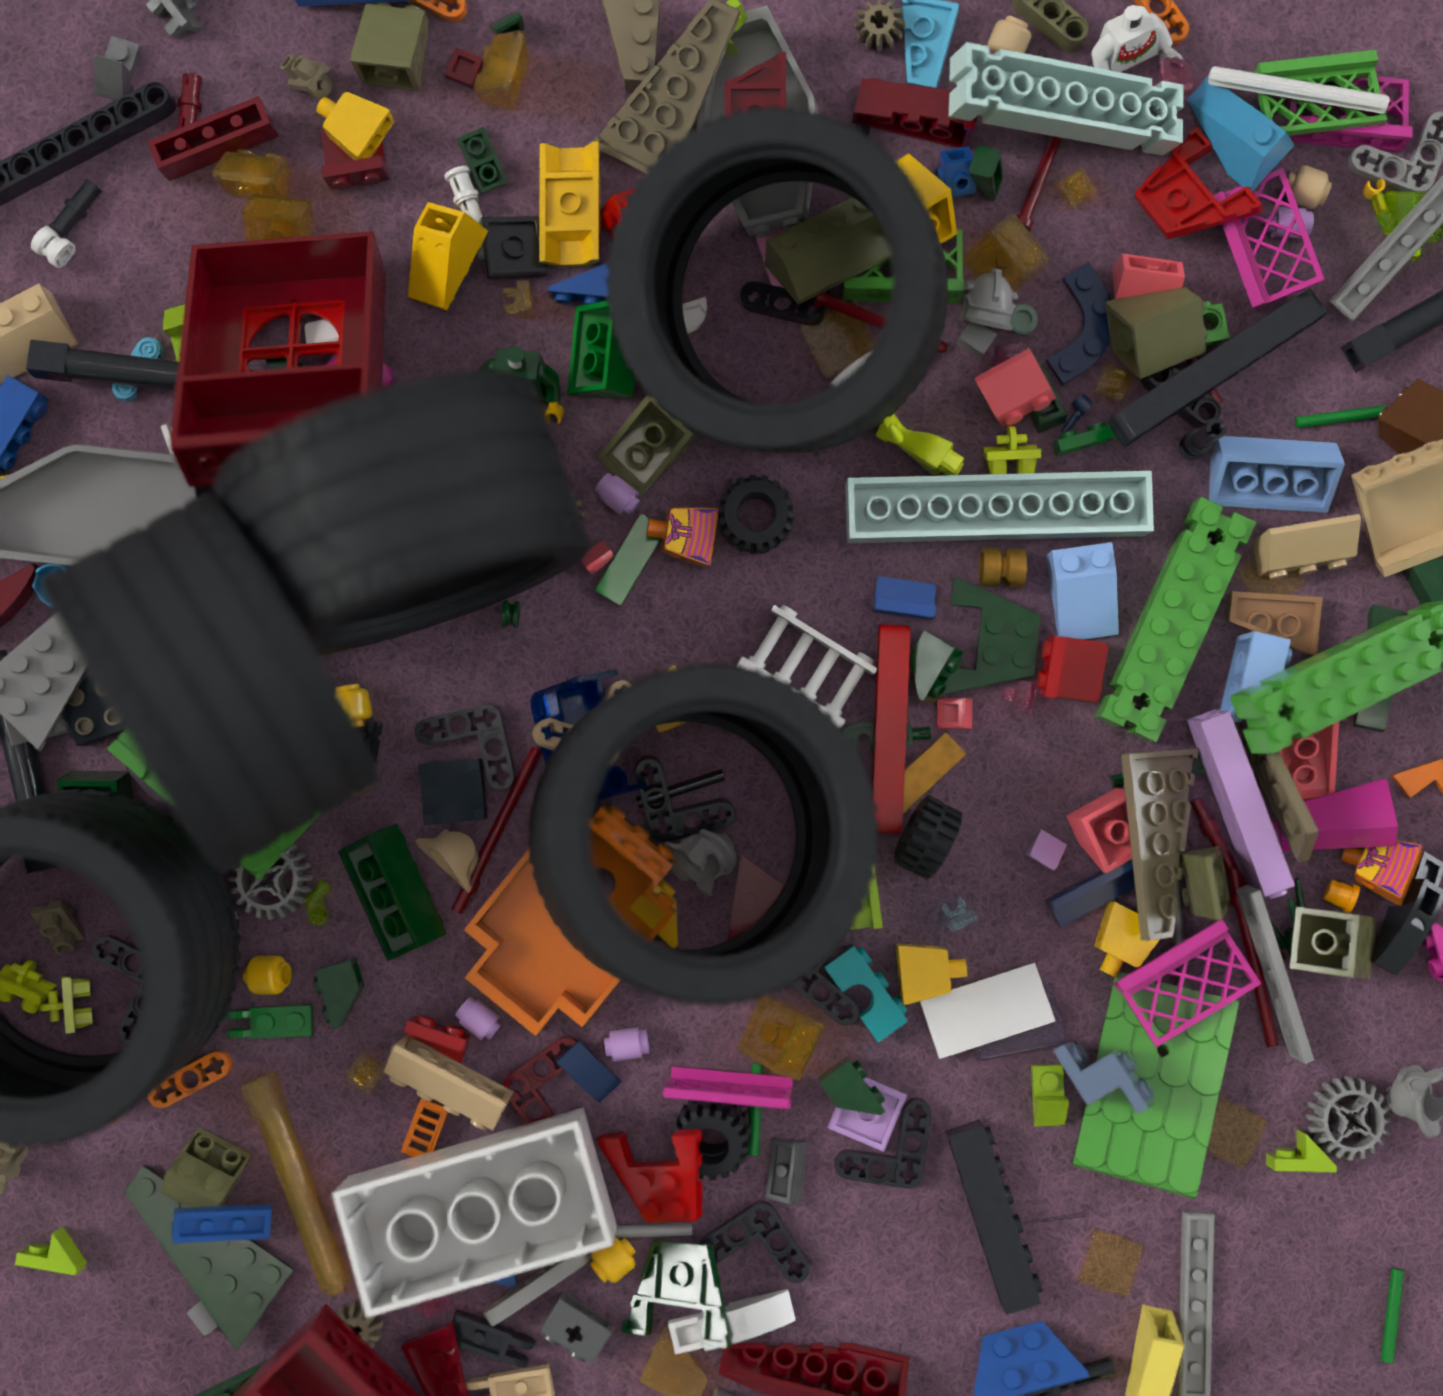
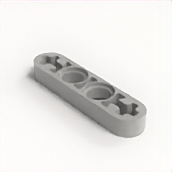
(534, 1287)

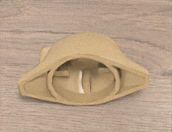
(453, 853)

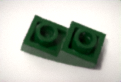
(482, 160)

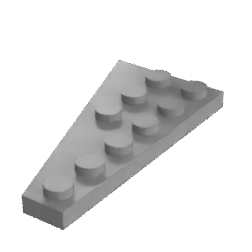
(39, 681)

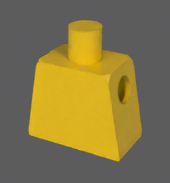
(355, 124)
(1121, 939)
(926, 971)

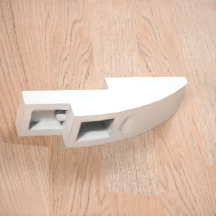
(745, 1319)

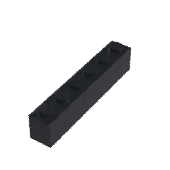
(993, 1217)

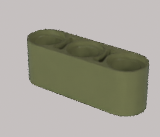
(1054, 29)

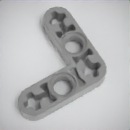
(1405, 169)

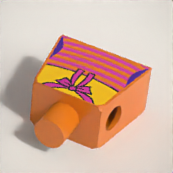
(686, 534)
(1386, 868)

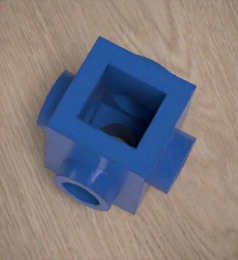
(955, 171)

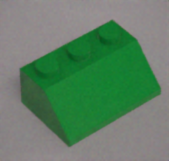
(595, 360)

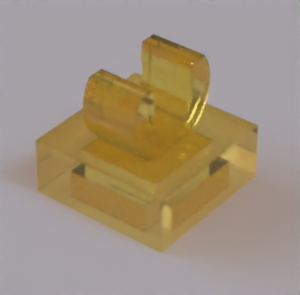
(1076, 188)
(523, 299)
(1113, 383)
(366, 1072)

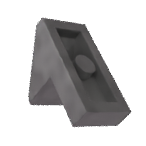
(116, 69)

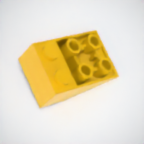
(442, 253)

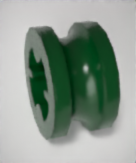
(510, 614)

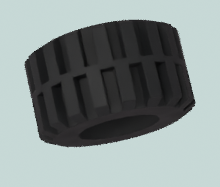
(761, 489)
(928, 837)
(726, 1118)

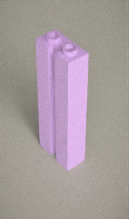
(1240, 802)

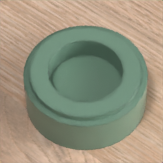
(1023, 320)

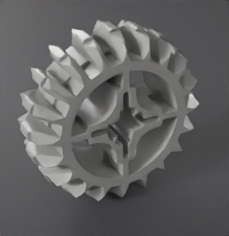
(278, 889)
(1341, 1127)

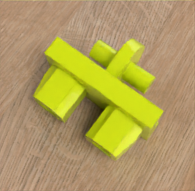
(998, 455)
(25, 983)
(73, 1017)

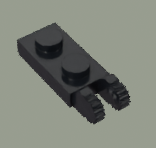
(490, 1341)

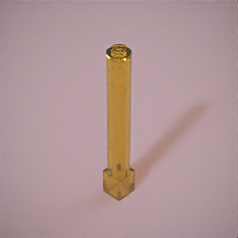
(268, 1106)

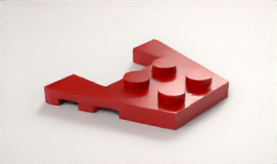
(1179, 199)
(660, 1188)

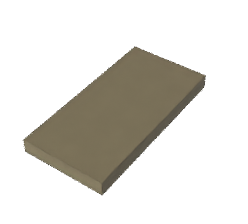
(1285, 803)

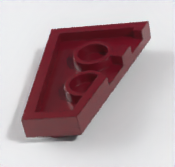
(436, 1362)

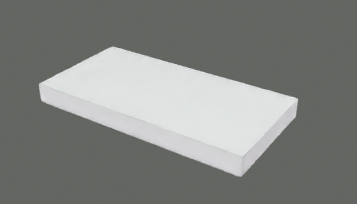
(987, 1011)

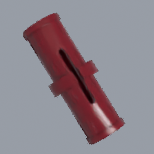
(190, 99)

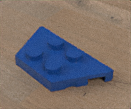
(1025, 1362)

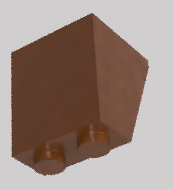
(1413, 418)

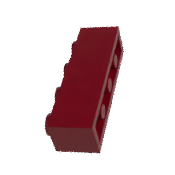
(209, 138)

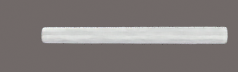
(1298, 89)

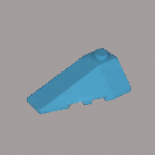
(1239, 133)

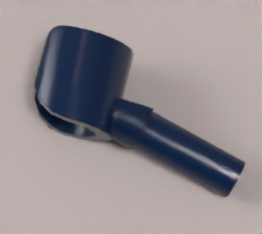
(1082, 405)

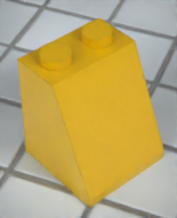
(935, 195)

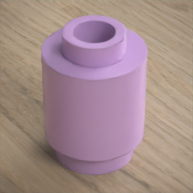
(1284, 217)
(617, 494)
(478, 1019)
(627, 1044)

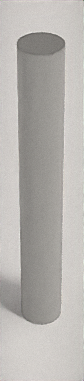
(654, 1230)

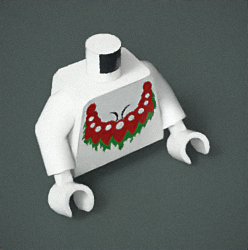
(1132, 40)

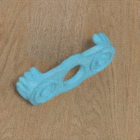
(145, 347)

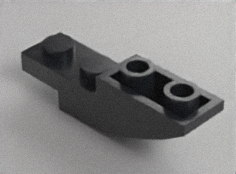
(1409, 924)

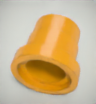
(1342, 895)

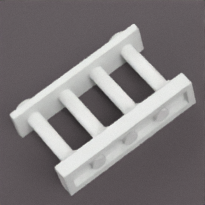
(861, 662)

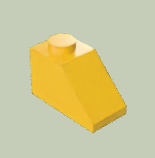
(652, 915)

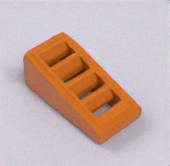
(433, 1106)

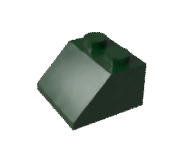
(103, 781)

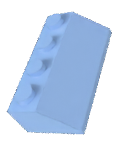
(1274, 473)

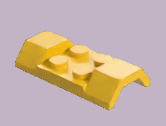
(569, 205)

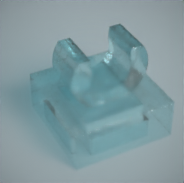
(959, 918)

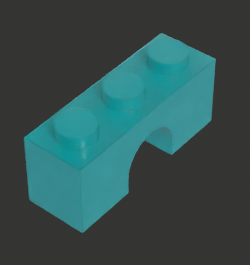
(883, 1013)

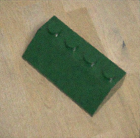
(392, 892)

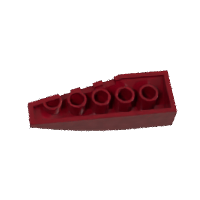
(815, 1369)

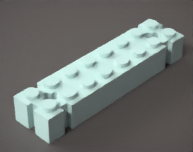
(1065, 99)

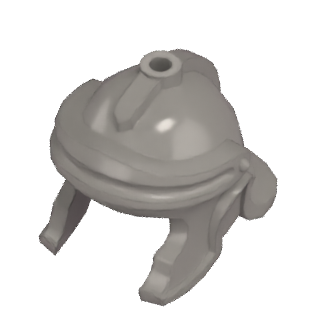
(989, 301)
(703, 858)
(1413, 1098)

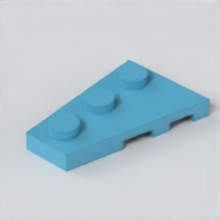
(927, 39)

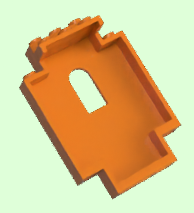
(528, 960)

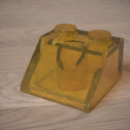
(504, 70)
(248, 174)
(276, 218)
(1010, 249)
(780, 1037)

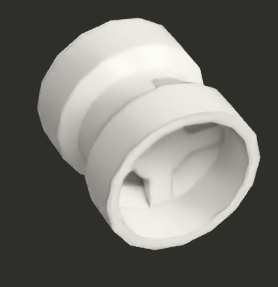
(49, 244)

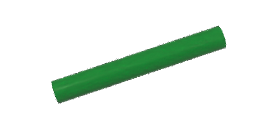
(1338, 416)
(755, 1119)
(1392, 1315)

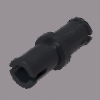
(75, 208)

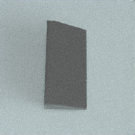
(786, 1170)

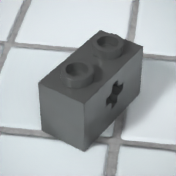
(565, 1316)

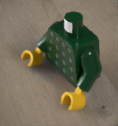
(532, 367)

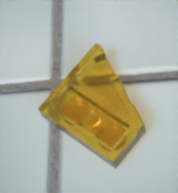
(672, 1372)

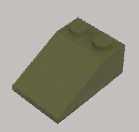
(646, 446)
(1205, 882)

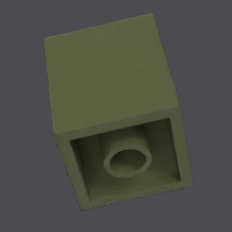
(391, 46)
(1156, 329)
(1333, 943)

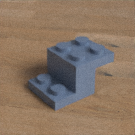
(1105, 1076)

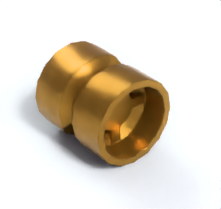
(1002, 567)

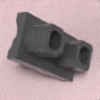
(182, 16)

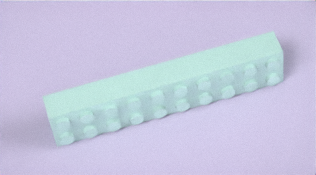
(999, 506)

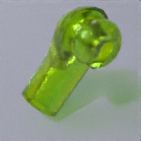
(315, 903)

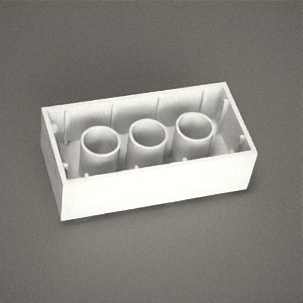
(475, 1212)

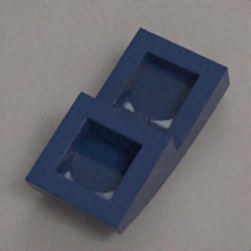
(588, 1071)

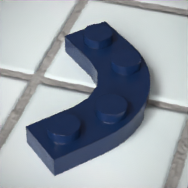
(1094, 337)

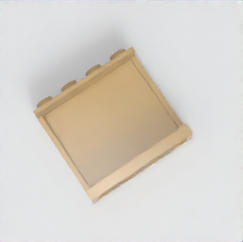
(1403, 508)

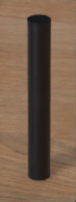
(684, 787)

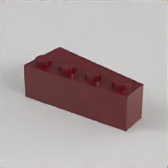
(911, 112)

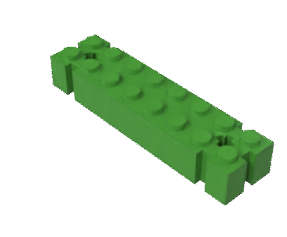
(1175, 619)
(1342, 679)

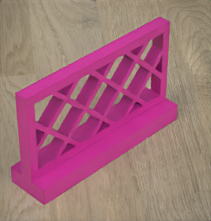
(1383, 137)
(1245, 256)
(1172, 959)
(729, 1087)

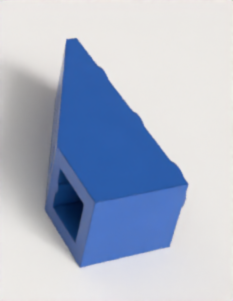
(584, 287)
(18, 412)

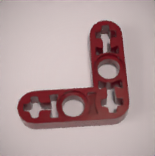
(533, 1081)

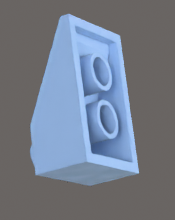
(1084, 591)
(1253, 660)

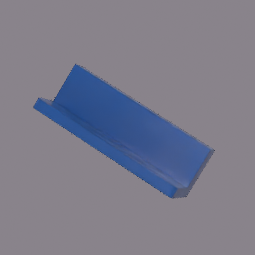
(221, 1223)

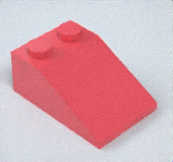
(1313, 762)

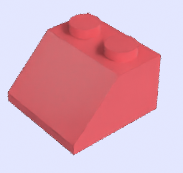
(1015, 388)
(1104, 830)

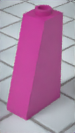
(1351, 818)

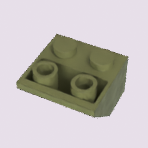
(205, 1171)

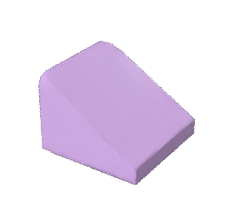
(1046, 850)

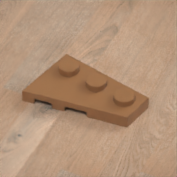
(1278, 615)

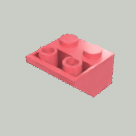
(1144, 275)

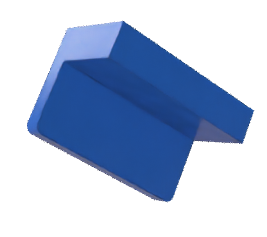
(905, 598)

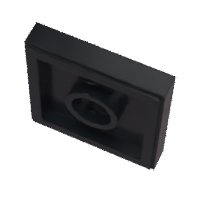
(512, 247)

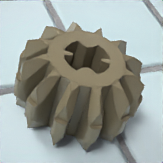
(868, 23)
(356, 1317)

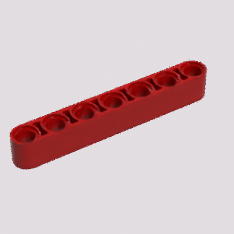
(890, 726)

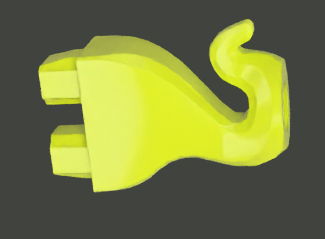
(929, 450)

